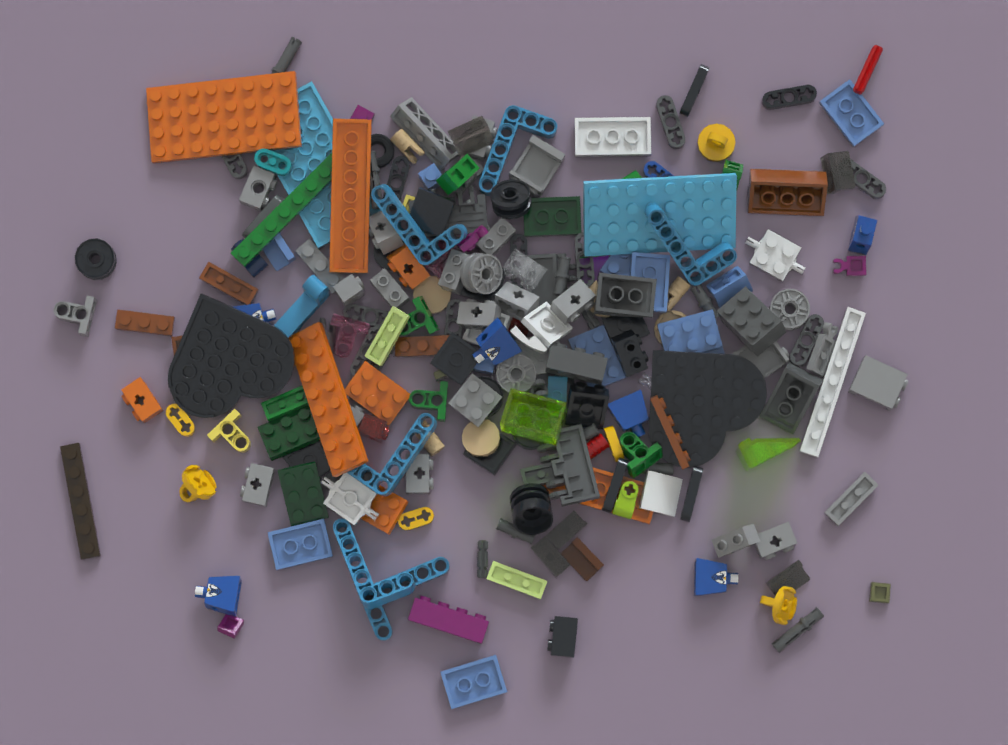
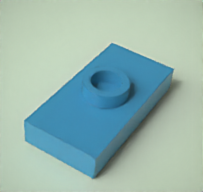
(557, 388)

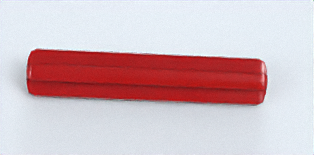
(868, 69)

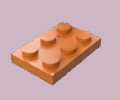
(376, 393)

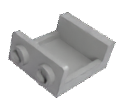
(537, 165)
(768, 361)
(878, 382)

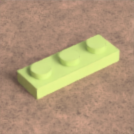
(387, 336)
(516, 580)

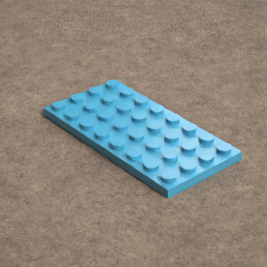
(316, 139)
(696, 205)

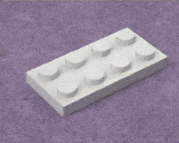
(613, 136)

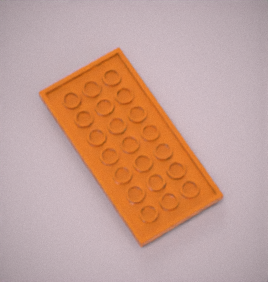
(223, 117)

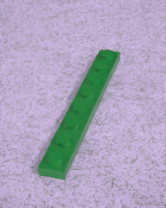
(284, 213)

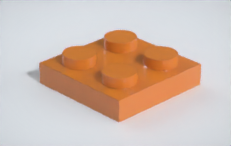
(389, 510)

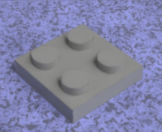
(475, 400)

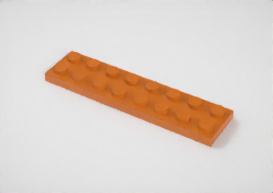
(350, 195)
(327, 400)

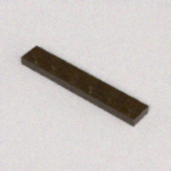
(80, 501)

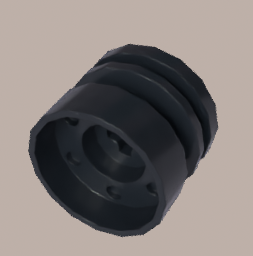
(531, 509)

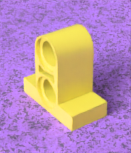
(232, 438)

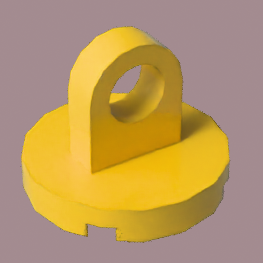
(716, 142)
(198, 483)
(782, 605)

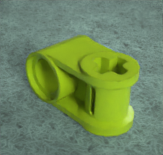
(625, 503)

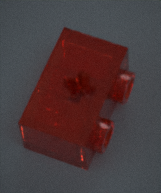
(374, 428)

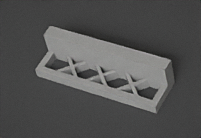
(423, 135)

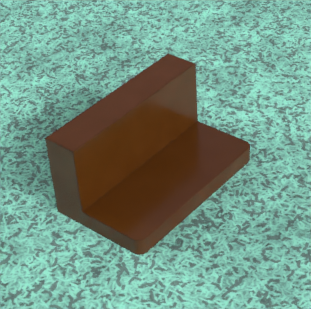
(582, 559)

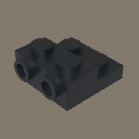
(587, 405)

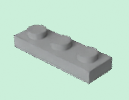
(318, 264)
(851, 499)

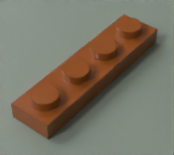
(667, 423)

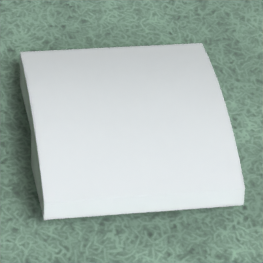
(533, 343)
(660, 493)

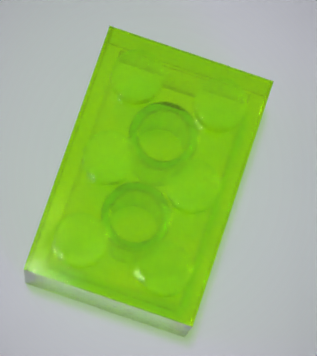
(533, 416)

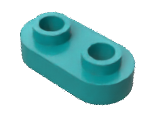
(273, 162)

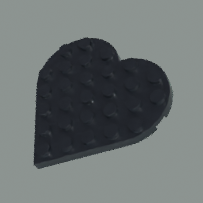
(226, 358)
(705, 400)

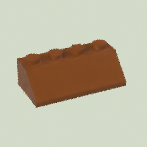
(787, 192)

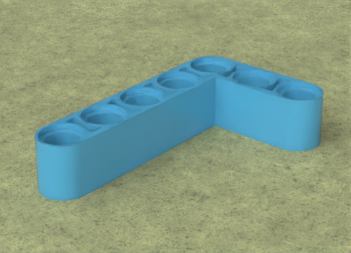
(506, 142)
(413, 229)
(681, 250)
(304, 307)
(396, 460)
(361, 571)
(432, 574)

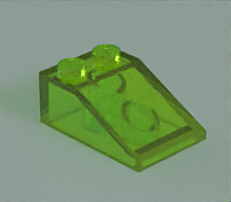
(762, 449)

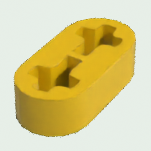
(184, 417)
(613, 442)
(414, 514)

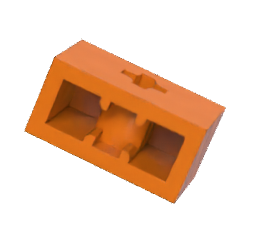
(416, 272)
(150, 407)

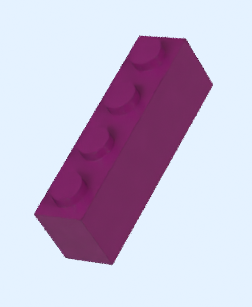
(448, 620)

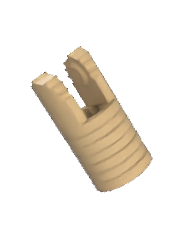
(405, 143)
(676, 291)
(433, 444)

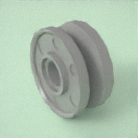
(481, 273)
(795, 299)
(519, 362)

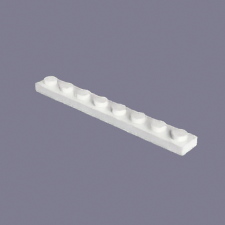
(832, 382)

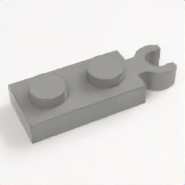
(822, 350)

